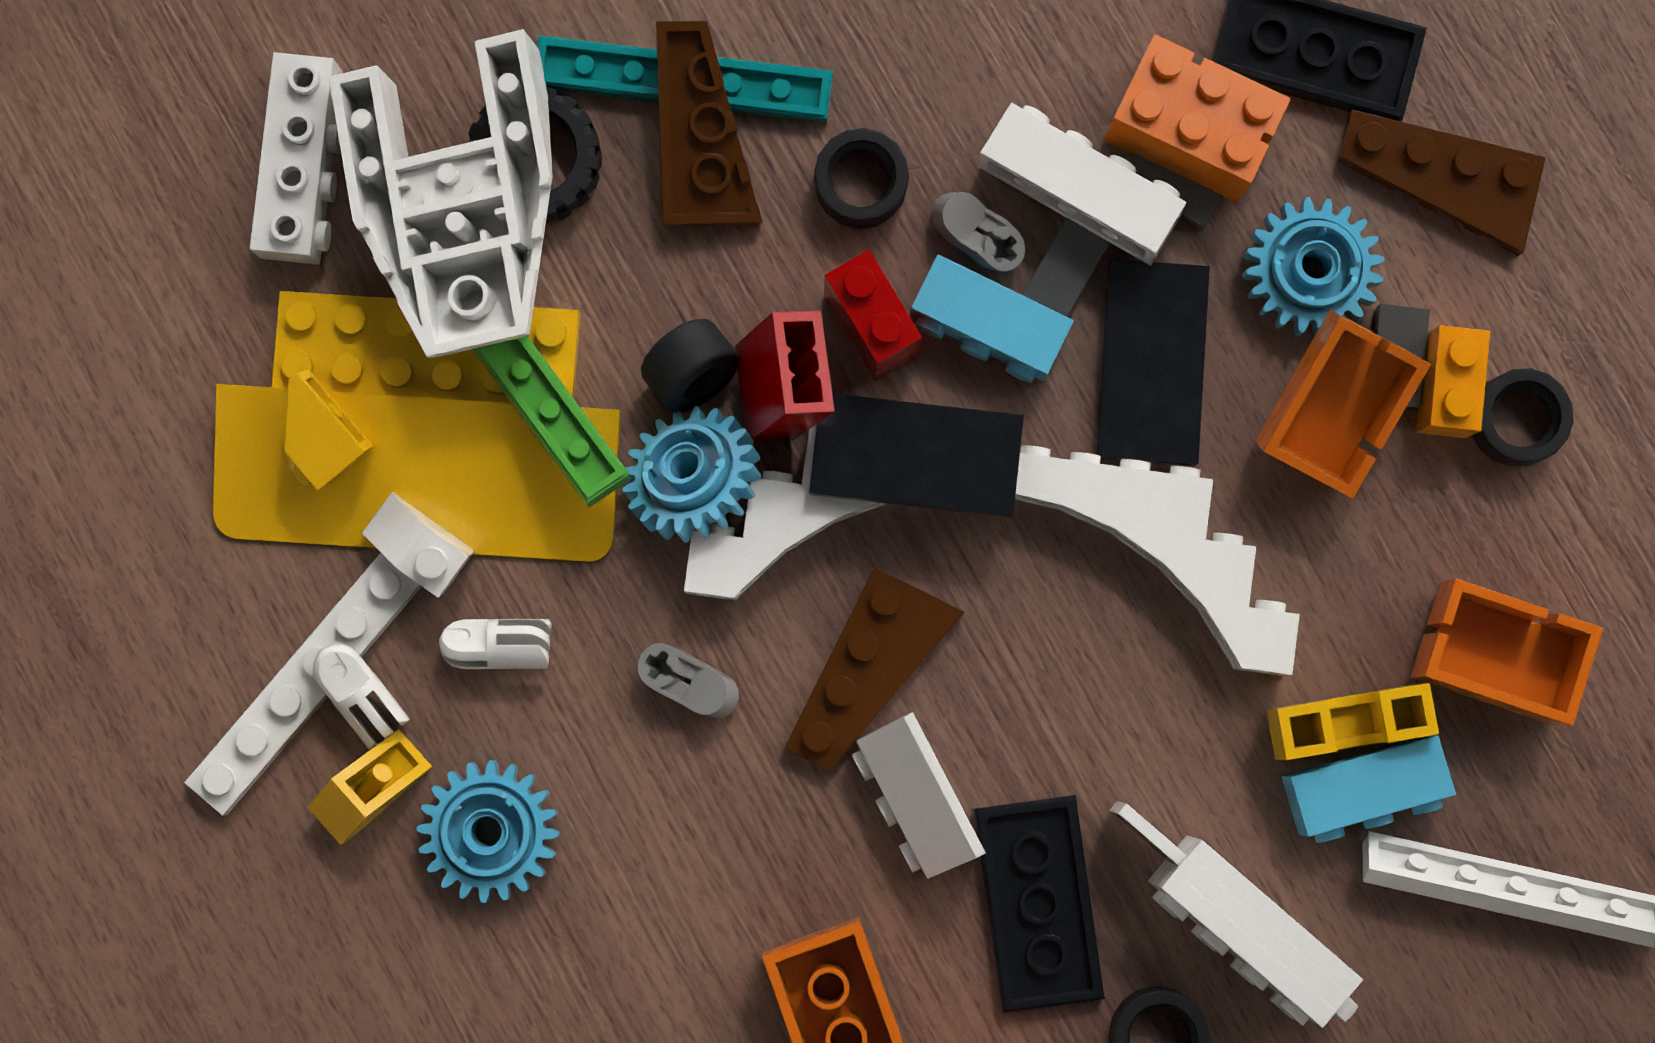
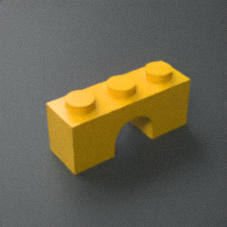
(1352, 721)

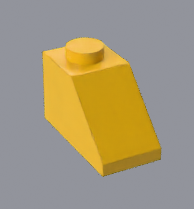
(319, 433)
(368, 786)

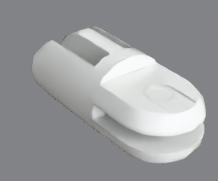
(497, 643)
(349, 681)

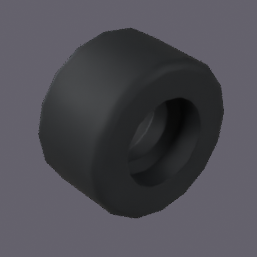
(689, 365)

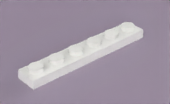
(294, 691)
(1509, 888)

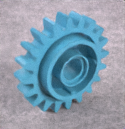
(1317, 236)
(677, 503)
(456, 836)

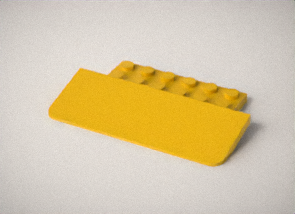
(437, 434)

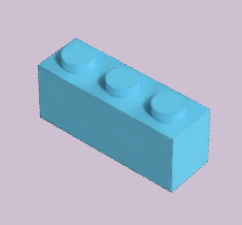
(989, 320)
(1369, 788)

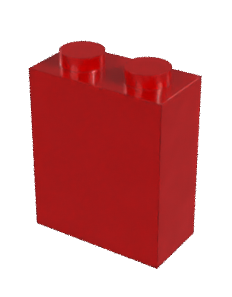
(872, 315)
(784, 376)

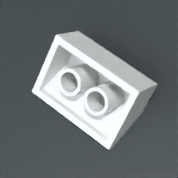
(917, 797)

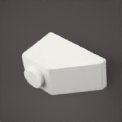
(417, 545)

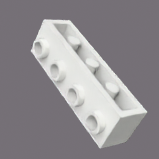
(296, 161)
(1082, 182)

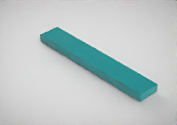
(632, 75)

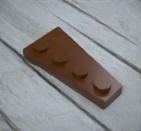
(698, 138)
(1464, 178)
(874, 656)

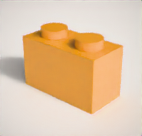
(1454, 382)

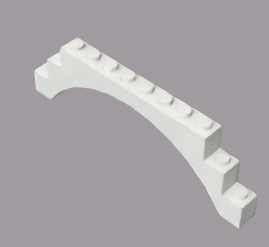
(1145, 509)

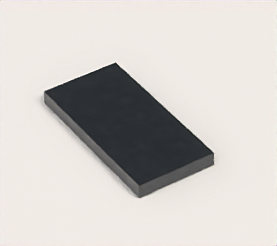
(1323, 53)
(1153, 362)
(918, 455)
(1039, 903)

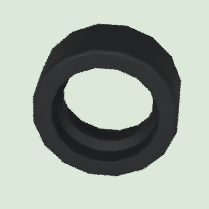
(853, 141)
(1559, 410)
(1154, 997)

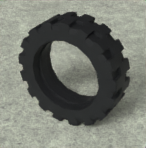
(588, 159)

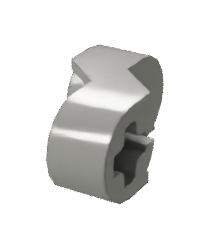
(995, 249)
(666, 670)

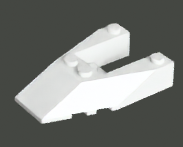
(458, 223)

